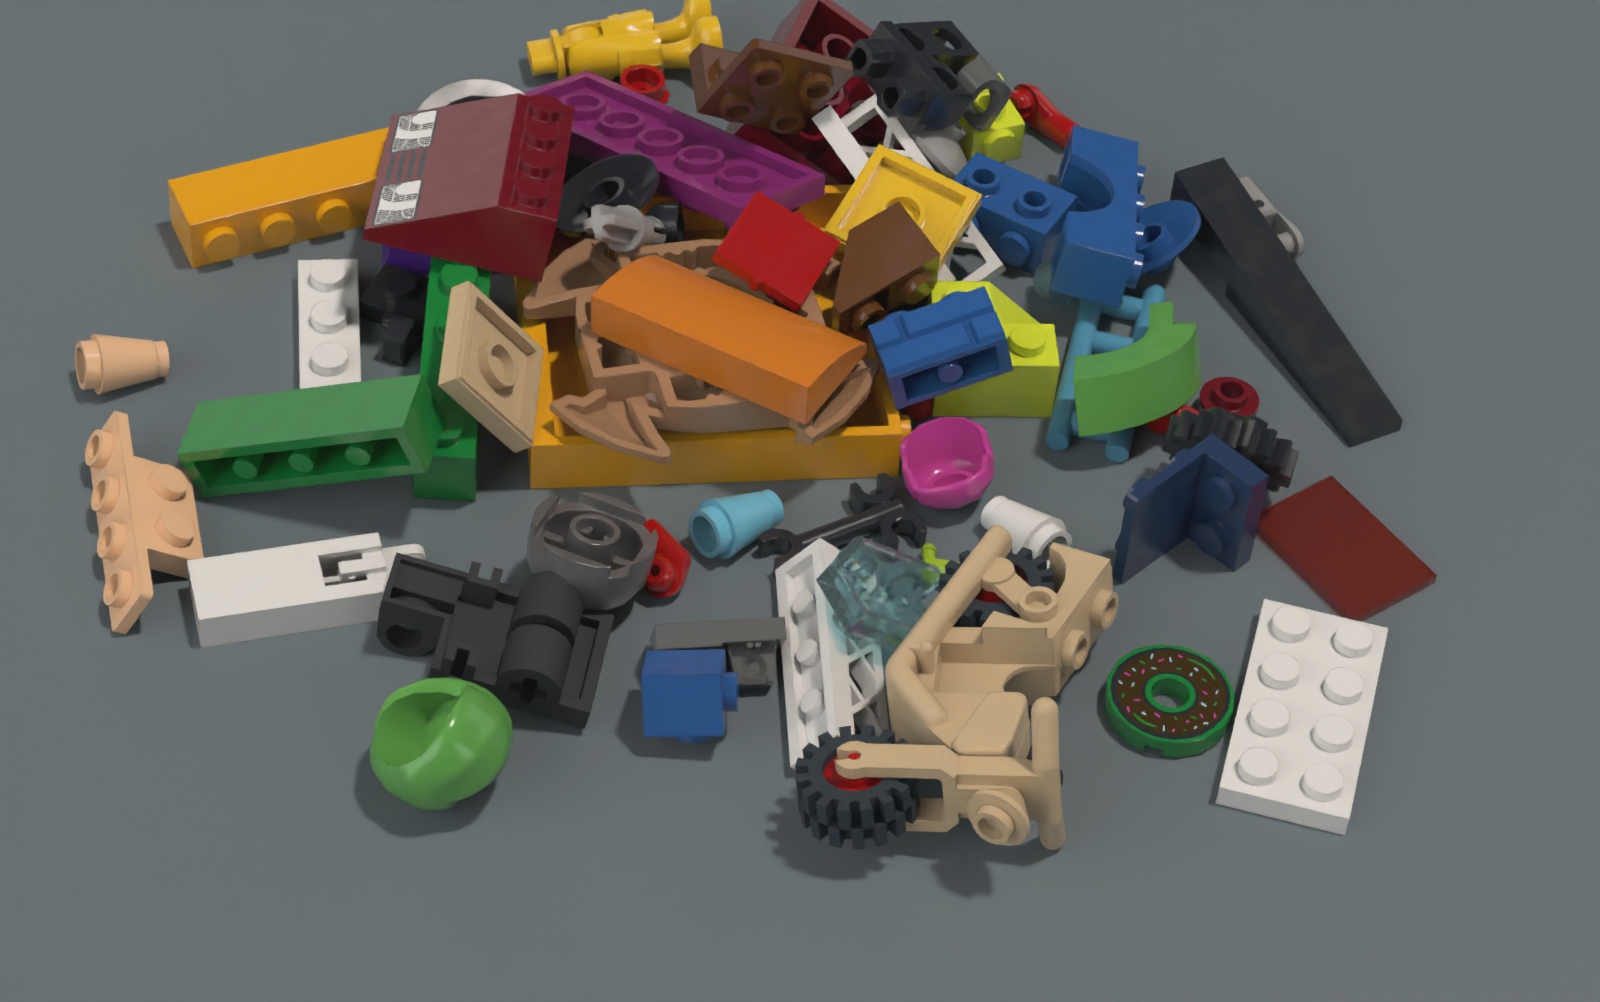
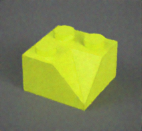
(1034, 358)

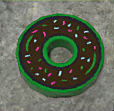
(1172, 672)

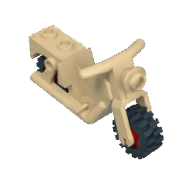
(959, 705)

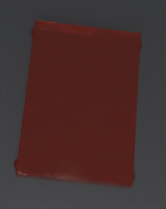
(1342, 550)

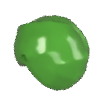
(440, 742)

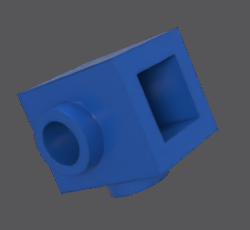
(687, 694)

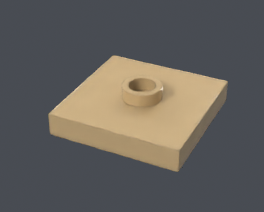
(491, 367)

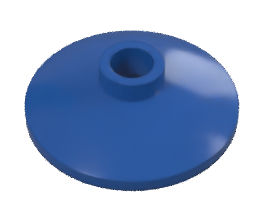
(1166, 233)

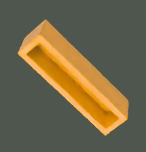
(276, 199)

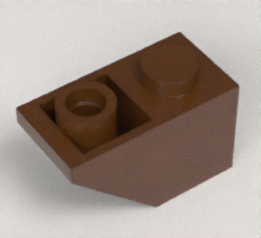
(881, 268)

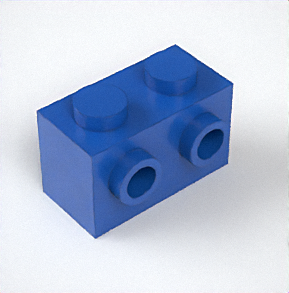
(1017, 211)

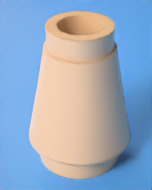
(119, 362)

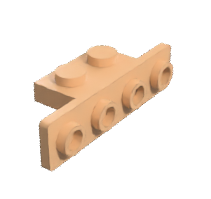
(142, 520)

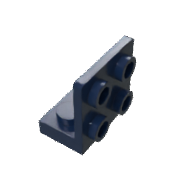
(1200, 495)

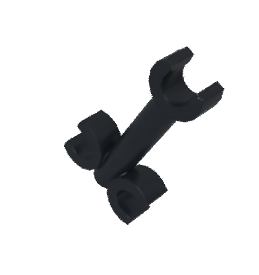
(869, 516)

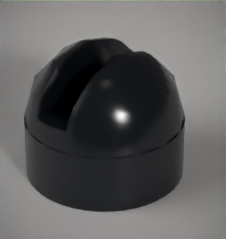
(673, 219)

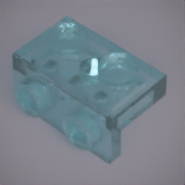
(877, 592)

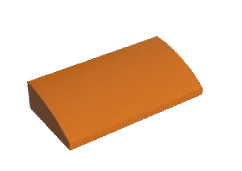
(723, 336)

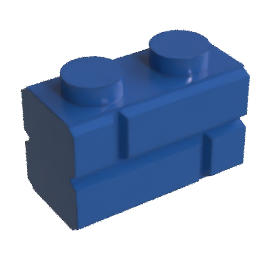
(940, 347)

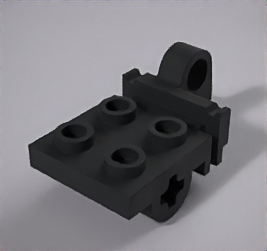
(519, 643)

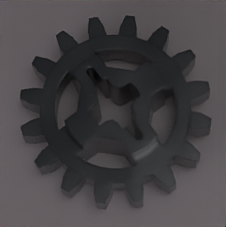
(1242, 433)

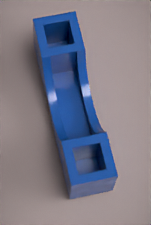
(1103, 237)

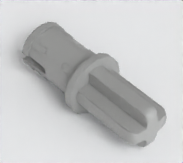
(623, 227)

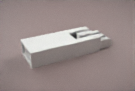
(291, 588)

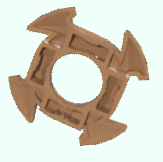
(638, 394)

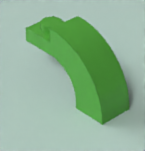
(1141, 379)

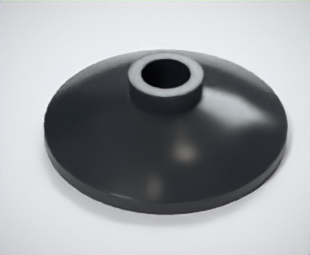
(611, 182)

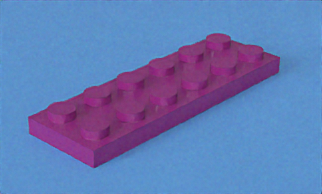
(694, 159)

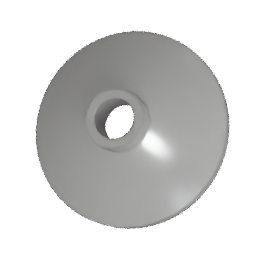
(943, 148)

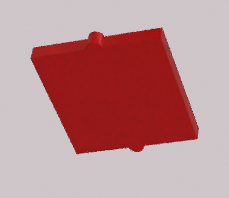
(776, 251)

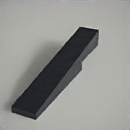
(1283, 305)

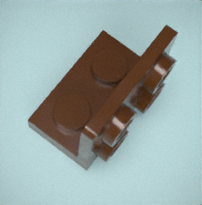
(765, 84)

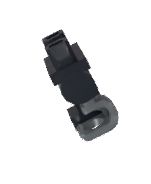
(924, 79)

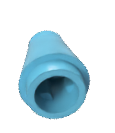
(733, 522)

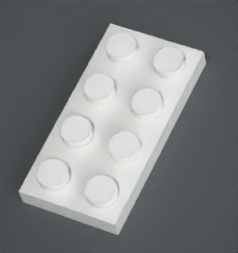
(1303, 717)

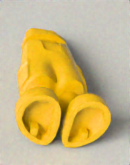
(624, 41)

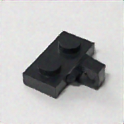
(398, 304)

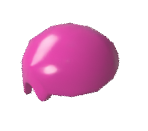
(947, 462)

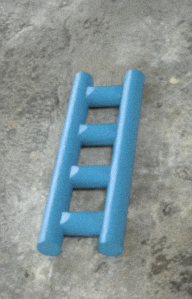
(1088, 341)

